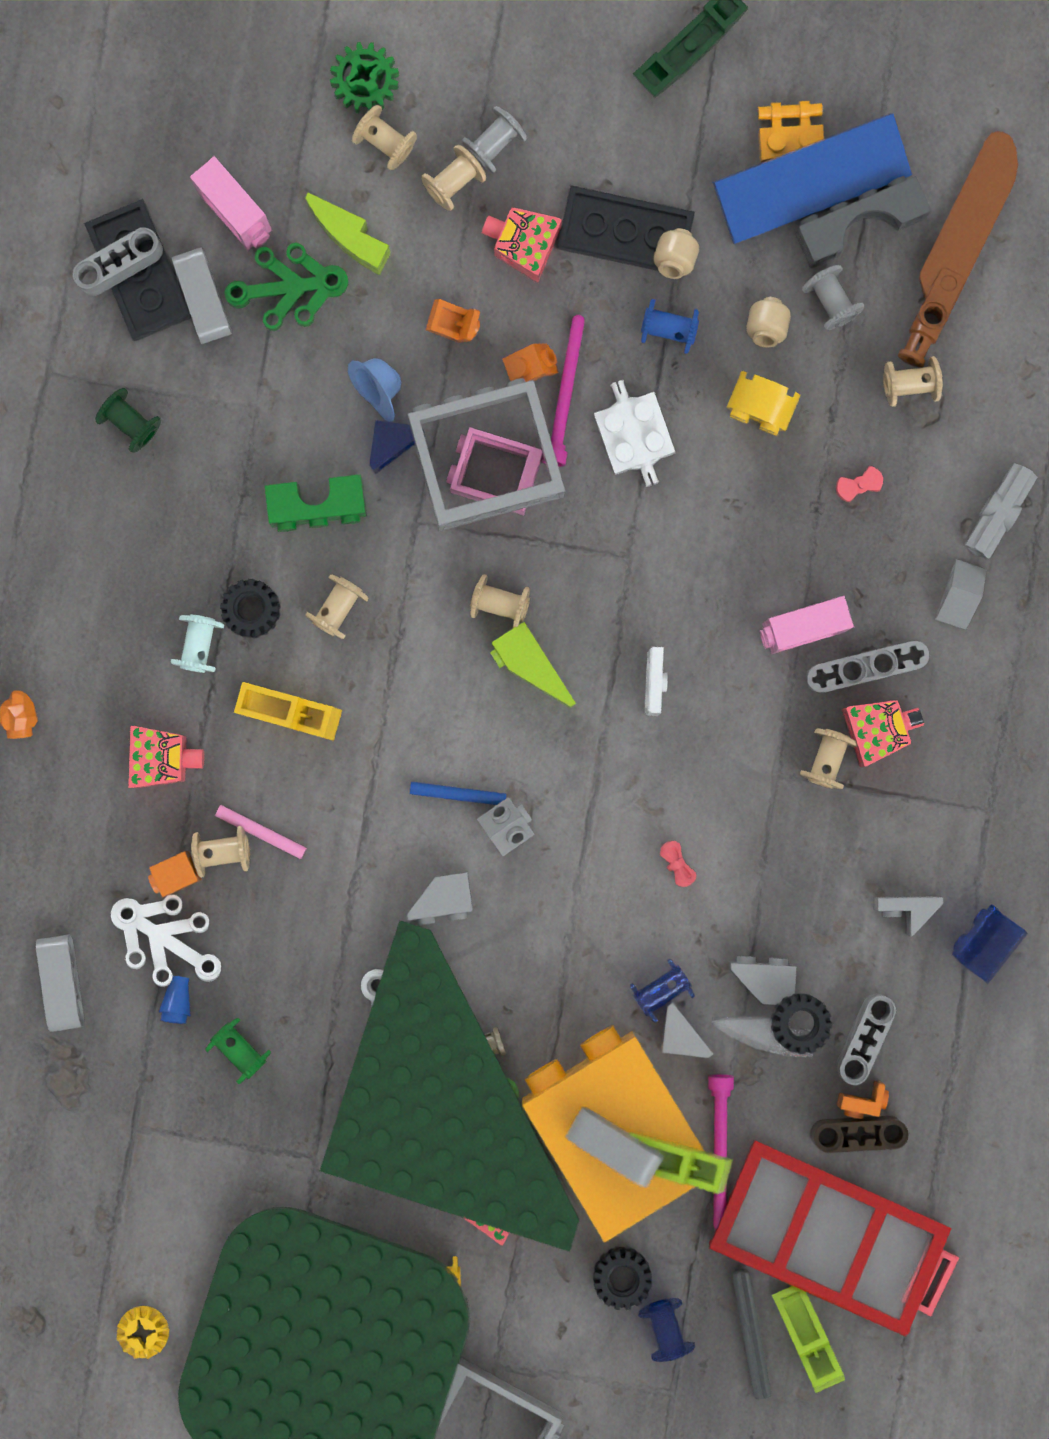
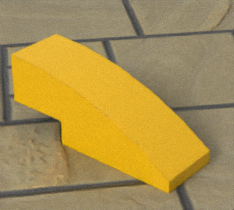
(288, 711)

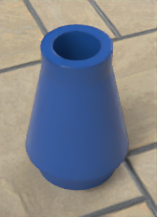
(176, 1001)

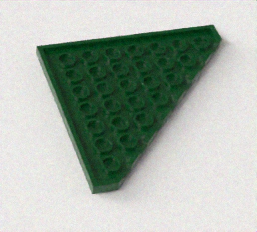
(435, 1110)

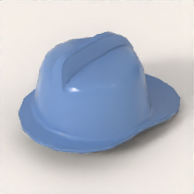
(376, 384)

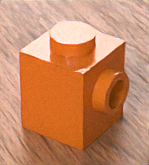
(173, 874)

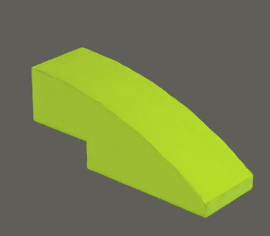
(349, 234)
(689, 1165)
(808, 1338)

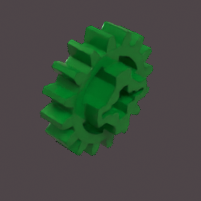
(355, 85)

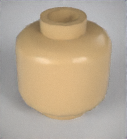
(676, 253)
(768, 322)

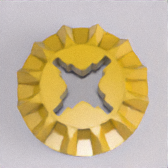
(150, 1319)

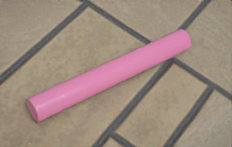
(261, 832)

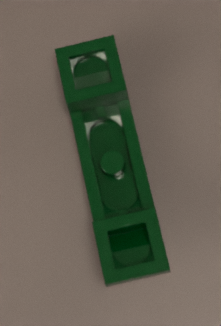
(689, 45)

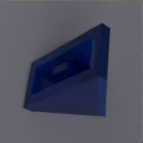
(389, 443)

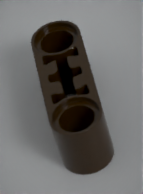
(867, 1142)

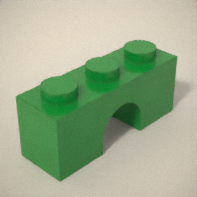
(344, 503)

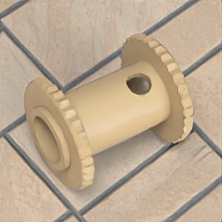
(386, 139)
(453, 177)
(910, 382)
(499, 602)
(337, 606)
(829, 754)
(224, 851)

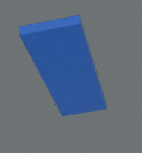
(812, 178)

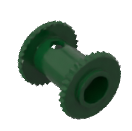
(127, 420)

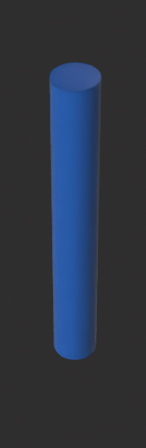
(456, 793)

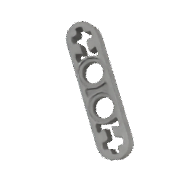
(867, 667)

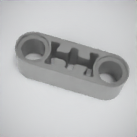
(108, 254)
(201, 295)
(60, 983)
(870, 1050)
(614, 1147)

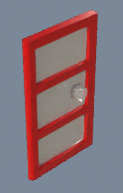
(830, 1238)

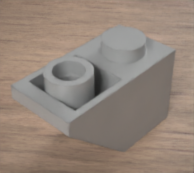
(444, 896)
(765, 981)

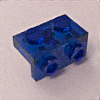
(988, 943)

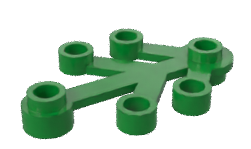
(291, 287)

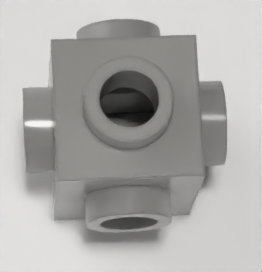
(506, 825)

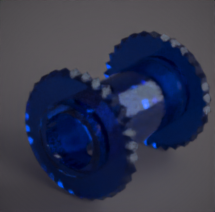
(657, 992)
(666, 1330)

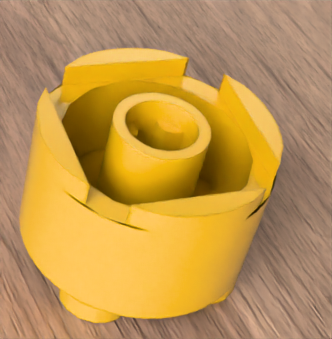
(762, 402)

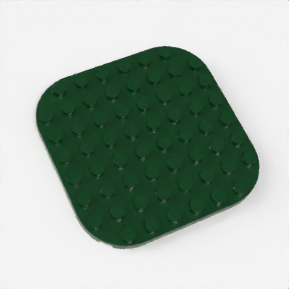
(322, 1336)

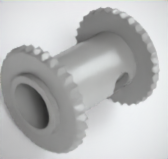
(494, 138)
(833, 297)

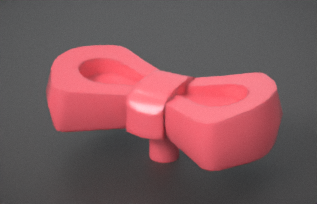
(870, 481)
(683, 873)

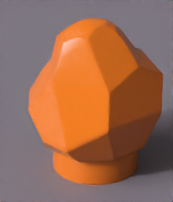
(18, 715)

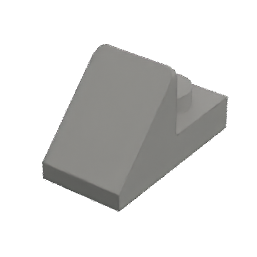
(917, 909)

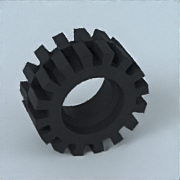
(231, 604)
(820, 1030)
(628, 1297)

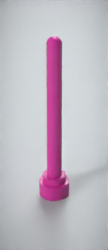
(566, 390)
(721, 1089)

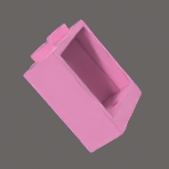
(231, 204)
(465, 448)
(806, 625)

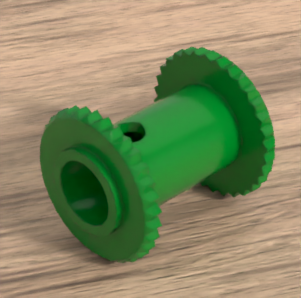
(242, 1054)

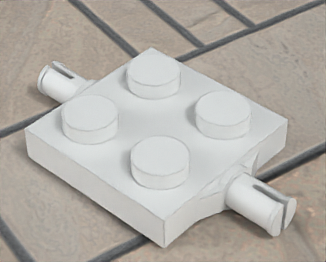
(634, 433)

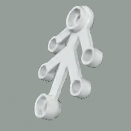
(161, 936)

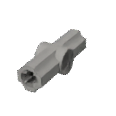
(1000, 511)

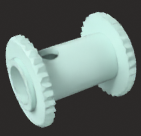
(197, 643)

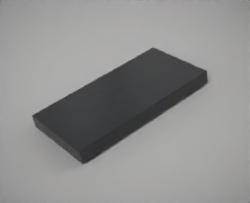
(617, 226)
(153, 295)

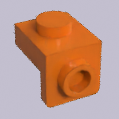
(453, 321)
(531, 363)
(858, 1106)

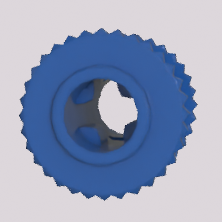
(670, 326)

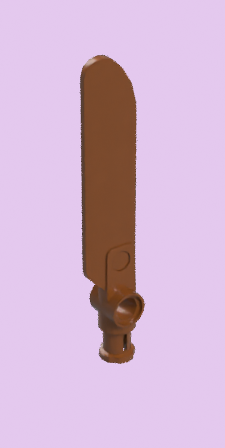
(962, 241)

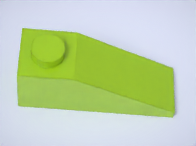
(526, 660)

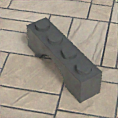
(898, 205)

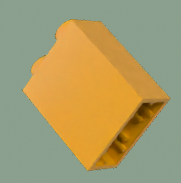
(626, 1091)

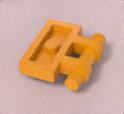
(782, 140)

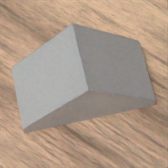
(961, 594)
(679, 1036)

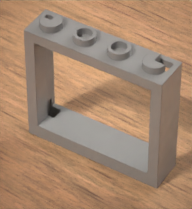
(503, 503)
(552, 1426)

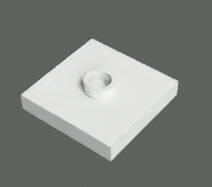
(655, 681)

